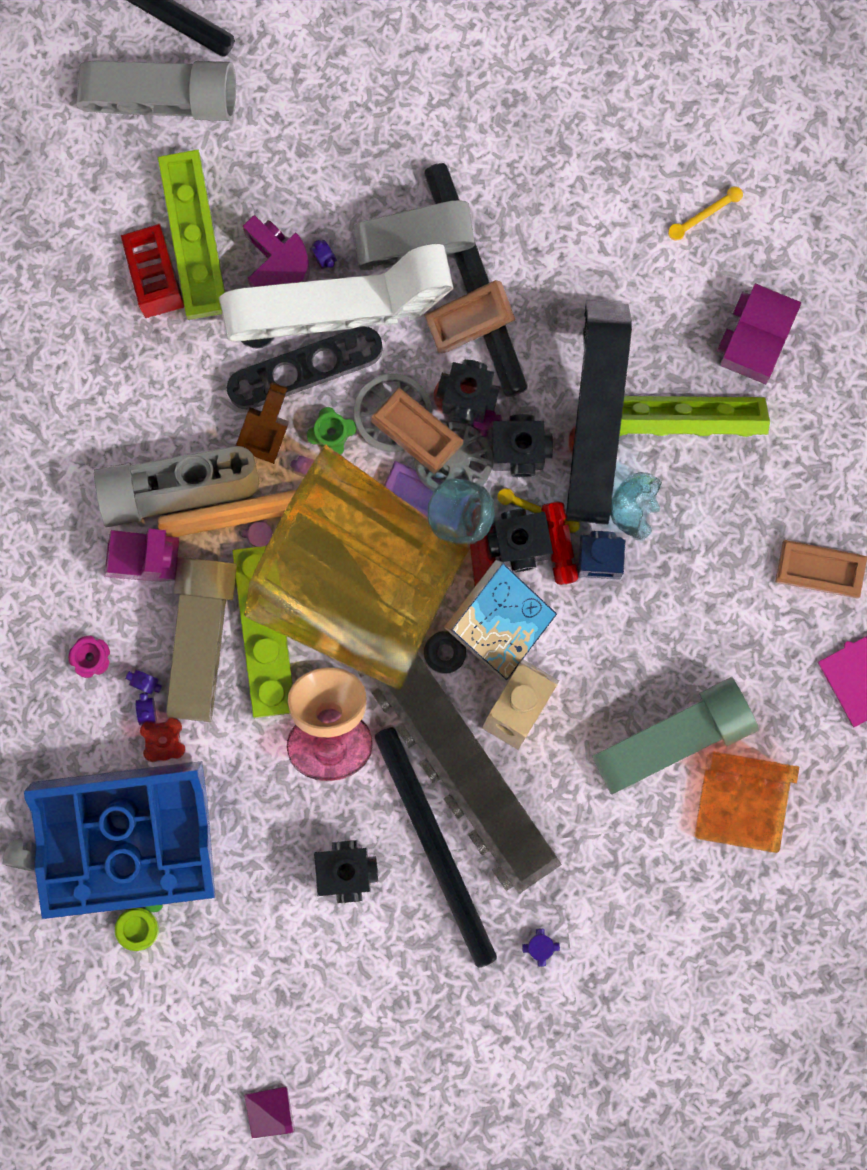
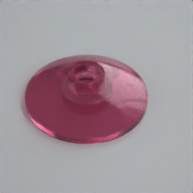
(310, 755)

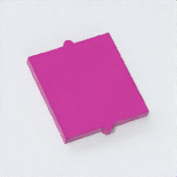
(848, 679)

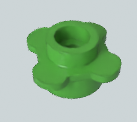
(327, 420)

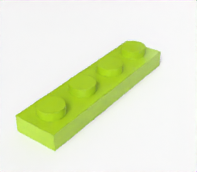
(192, 233)
(694, 415)
(264, 648)

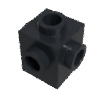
(463, 406)
(519, 461)
(532, 529)
(328, 871)

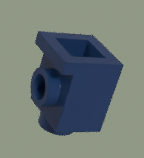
(601, 555)

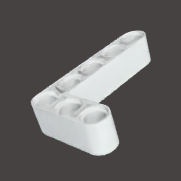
(342, 303)

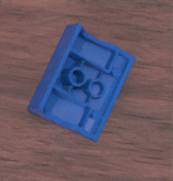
(121, 840)

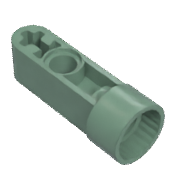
(718, 717)

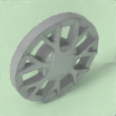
(370, 410)
(460, 461)

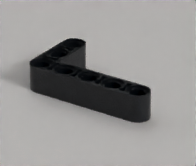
(599, 411)

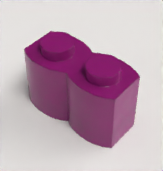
(760, 333)

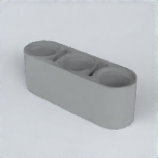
(392, 236)

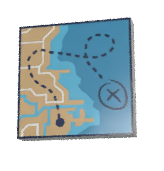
(500, 620)

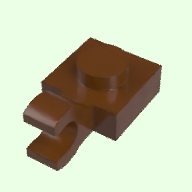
(264, 430)

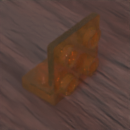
(744, 801)

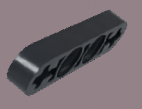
(302, 361)

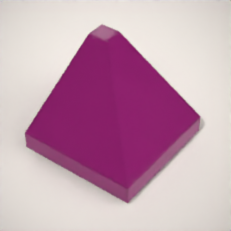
(269, 1112)

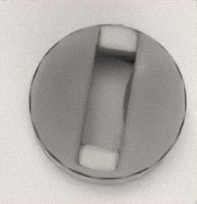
(20, 858)

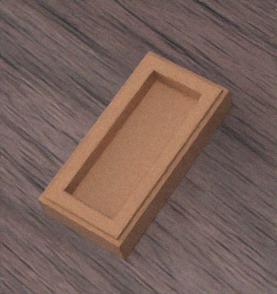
(470, 317)
(417, 430)
(821, 569)

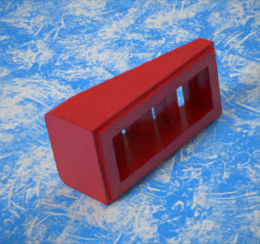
(157, 296)

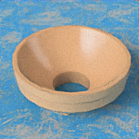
(327, 690)

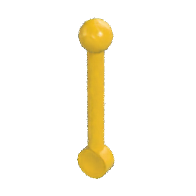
(677, 231)
(506, 496)

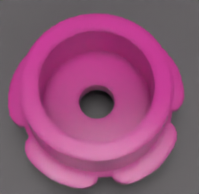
(78, 654)

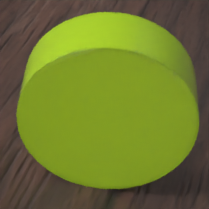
(136, 929)

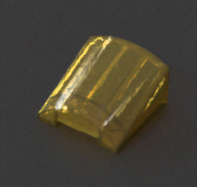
(353, 571)

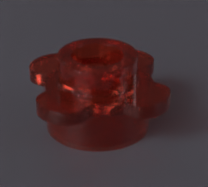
(162, 751)

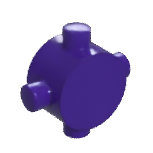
(323, 254)
(143, 682)
(145, 709)
(541, 947)

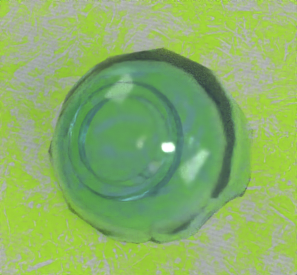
(633, 503)
(461, 511)

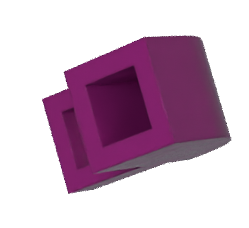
(284, 262)
(142, 555)

